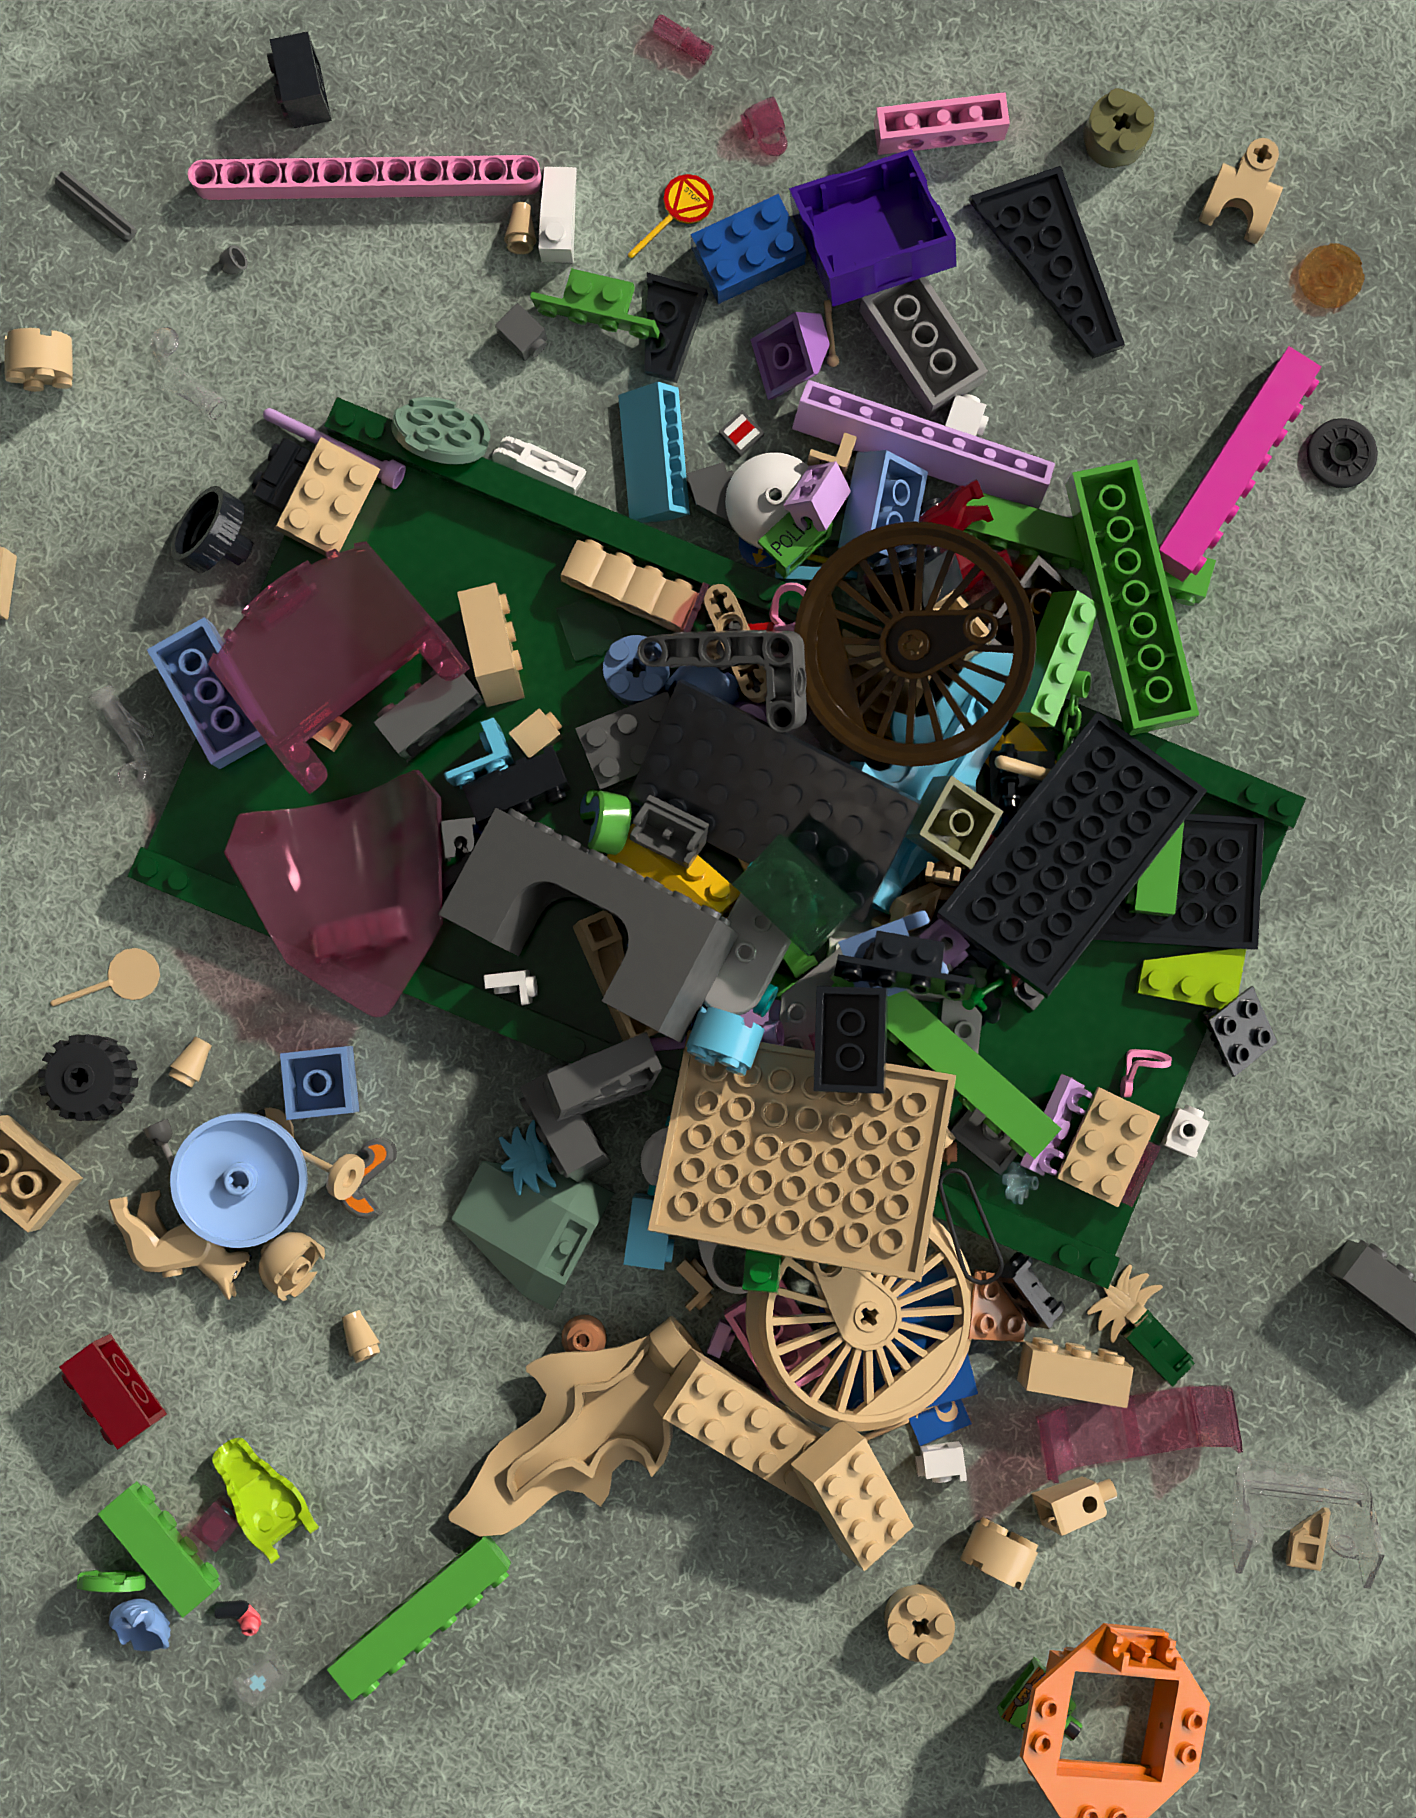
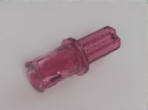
(683, 39)

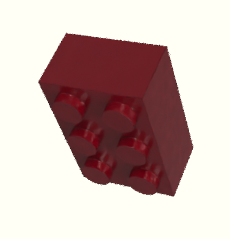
(112, 1391)

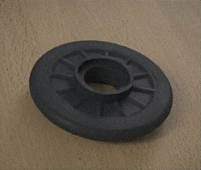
(1349, 434)

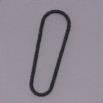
(985, 1223)

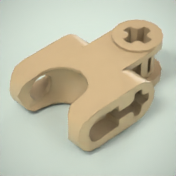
(1247, 189)

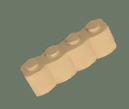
(627, 585)

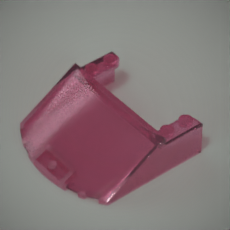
(322, 645)

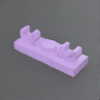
(1059, 1109)

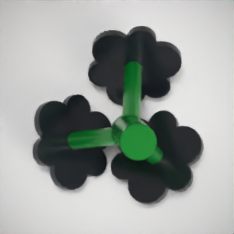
(984, 998)

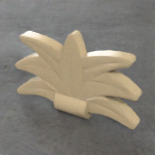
(1123, 1302)

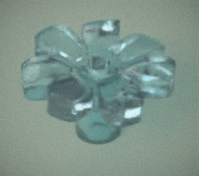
(1019, 1183)

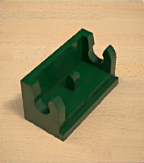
(1158, 1348)

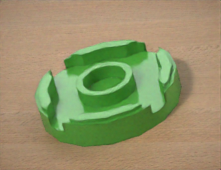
(111, 1581)

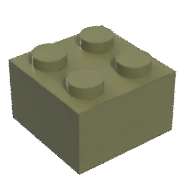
(953, 822)

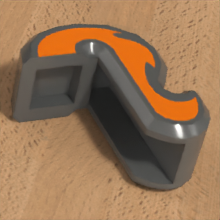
(379, 1154)

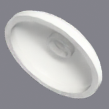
(748, 492)

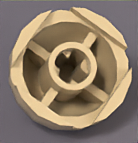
(283, 1266)

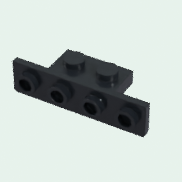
(905, 964)

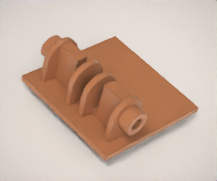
(994, 1313)

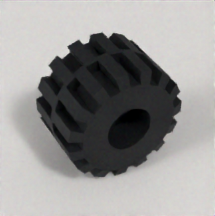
(107, 1072)

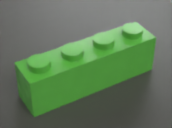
(1058, 652)
(1158, 886)
(160, 1548)

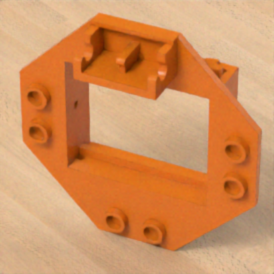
(1172, 1733)

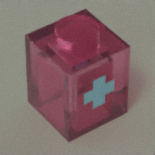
(216, 1524)

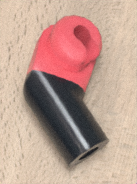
(242, 1612)

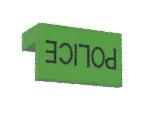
(790, 544)

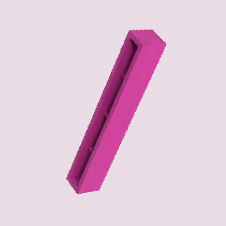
(1237, 462)

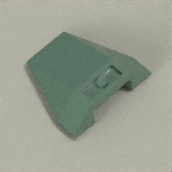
(533, 1234)

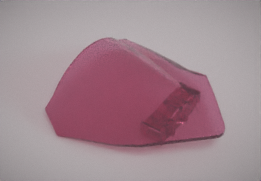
(348, 886)

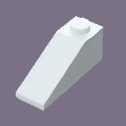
(557, 215)

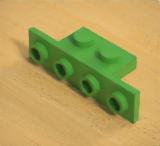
(597, 301)

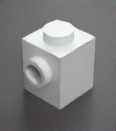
(967, 415)

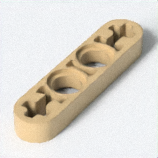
(715, 612)

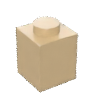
(537, 733)

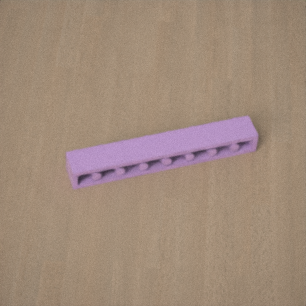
(929, 445)

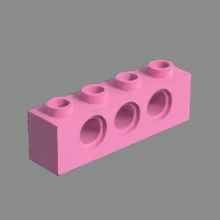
(941, 123)

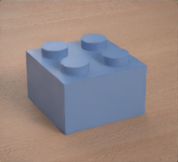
(319, 1082)

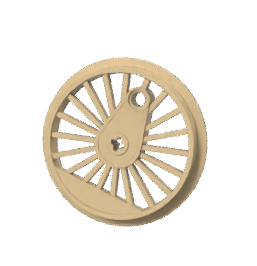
(844, 1296)

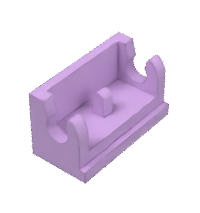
(818, 496)

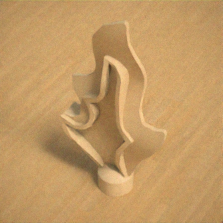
(589, 1424)

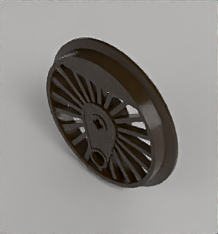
(945, 638)

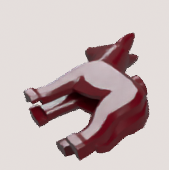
(956, 514)

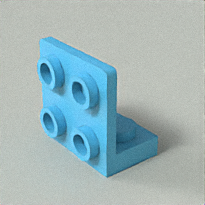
(498, 757)

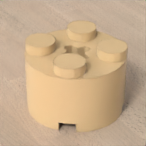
(38, 359)
(998, 1555)
(920, 1642)

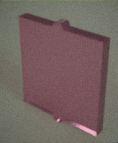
(694, 609)

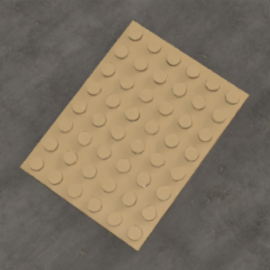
(804, 1170)

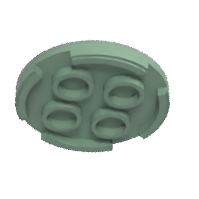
(440, 431)

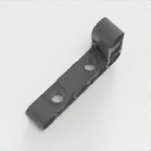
(744, 647)

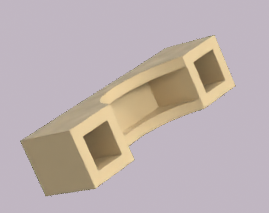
(605, 953)

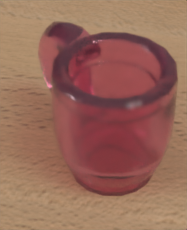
(763, 121)

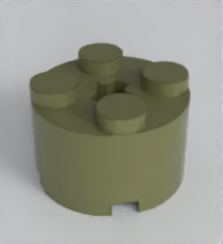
(1121, 111)

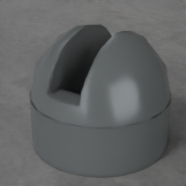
(229, 259)

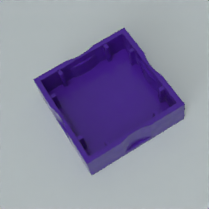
(873, 227)

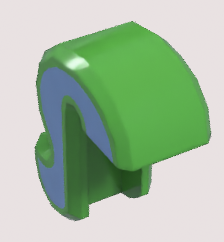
(611, 820)

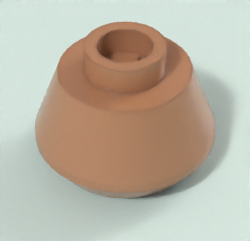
(581, 1327)

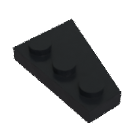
(676, 313)

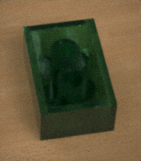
(795, 895)

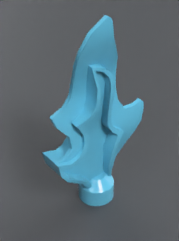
(915, 780)

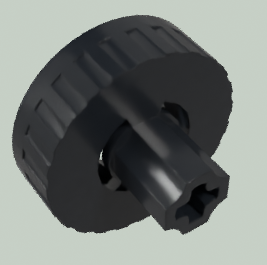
(211, 532)

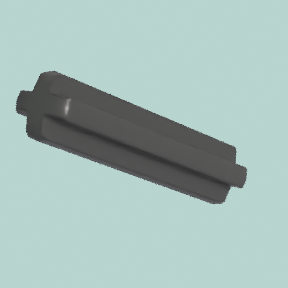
(95, 206)

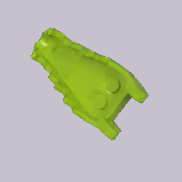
(262, 1499)

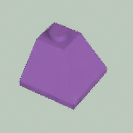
(790, 352)

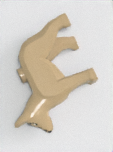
(170, 1251)

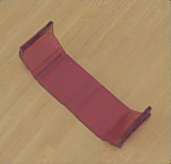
(1148, 1426)

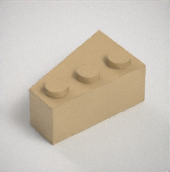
(491, 645)

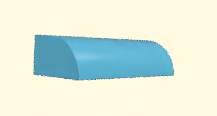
(654, 453)

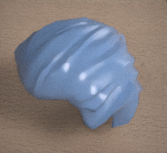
(142, 1624)

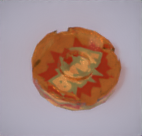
(1330, 285)

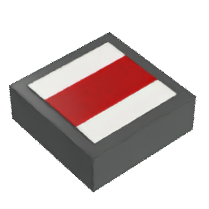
(741, 433)

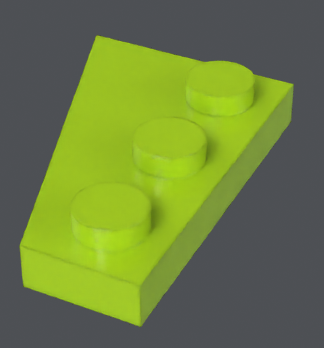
(1195, 979)

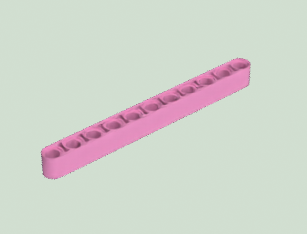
(352, 169)

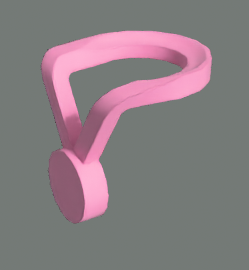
(773, 613)
(1126, 1085)

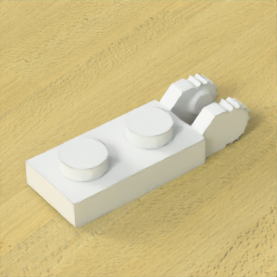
(539, 464)

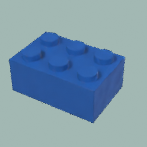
(748, 248)

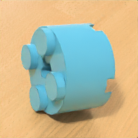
(724, 1039)

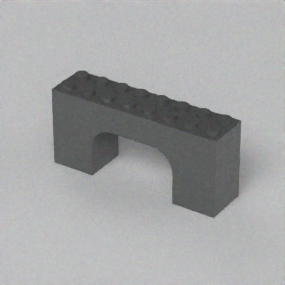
(672, 940)

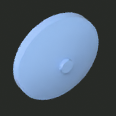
(238, 1180)

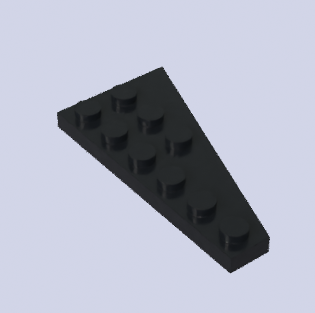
(1047, 240)

